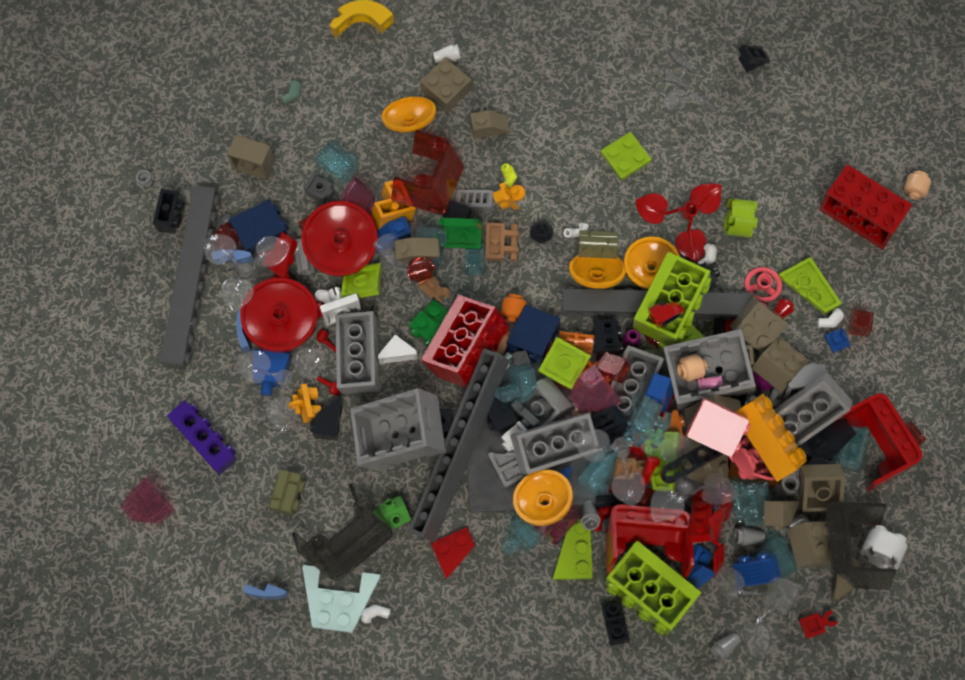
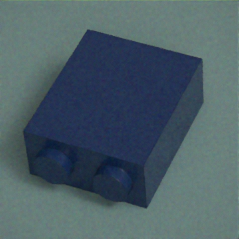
(258, 223)
(533, 333)

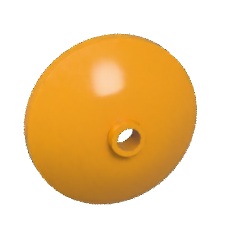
(409, 114)
(646, 253)
(597, 272)
(541, 488)

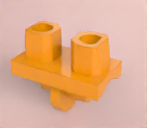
(507, 196)
(302, 403)

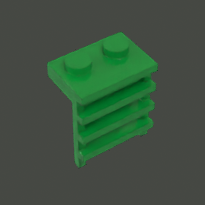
(462, 233)

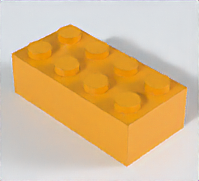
(771, 438)

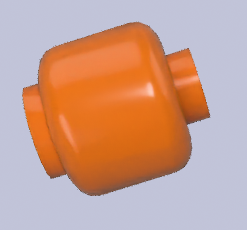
(512, 307)

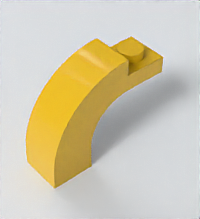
(362, 11)

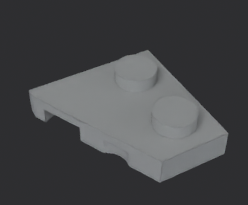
(506, 468)

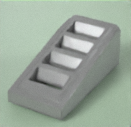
(485, 207)

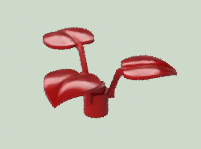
(703, 198)
(716, 522)

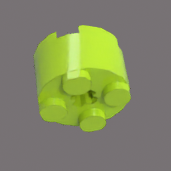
(740, 218)

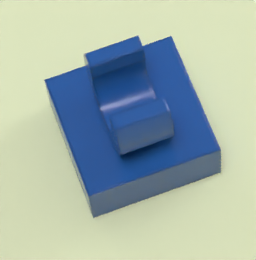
(837, 340)

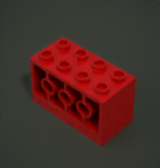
(865, 207)
(461, 339)

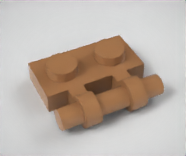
(496, 239)

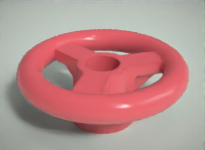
(764, 277)

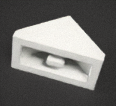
(397, 351)

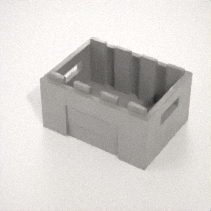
(719, 350)
(397, 414)

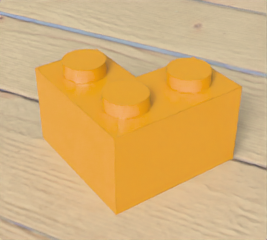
(389, 210)

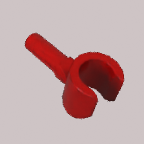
(322, 338)
(333, 386)

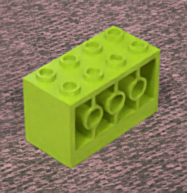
(674, 282)
(653, 575)

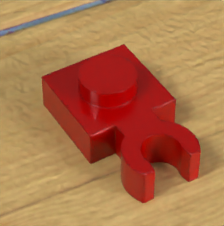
(814, 625)

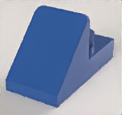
(700, 573)

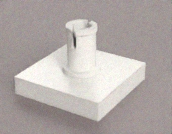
(339, 306)

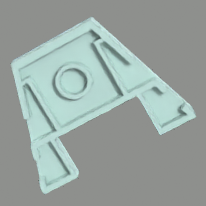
(335, 608)

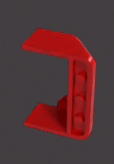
(890, 434)
(635, 524)

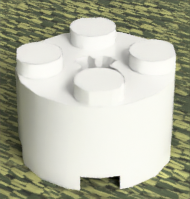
(884, 548)

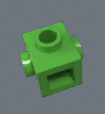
(395, 512)

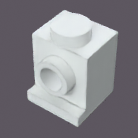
(506, 440)

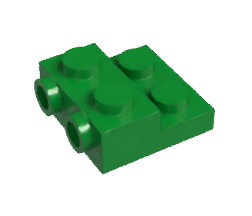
(428, 322)

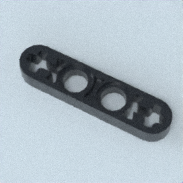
(696, 463)

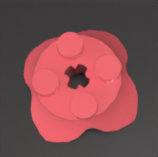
(749, 462)

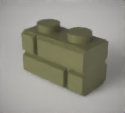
(598, 244)
(286, 492)

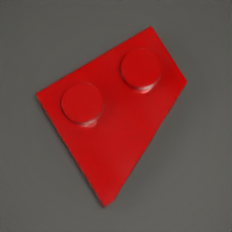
(282, 268)
(452, 550)

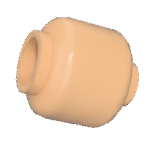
(917, 185)
(691, 367)

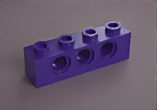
(180, 418)

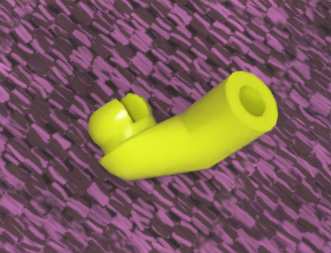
(509, 174)

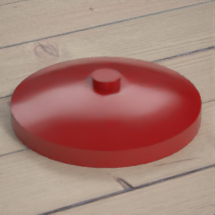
(339, 238)
(279, 315)

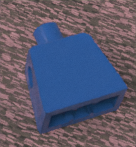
(279, 362)

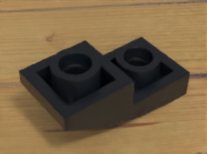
(615, 622)

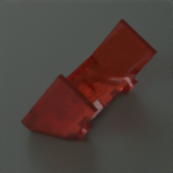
(434, 191)

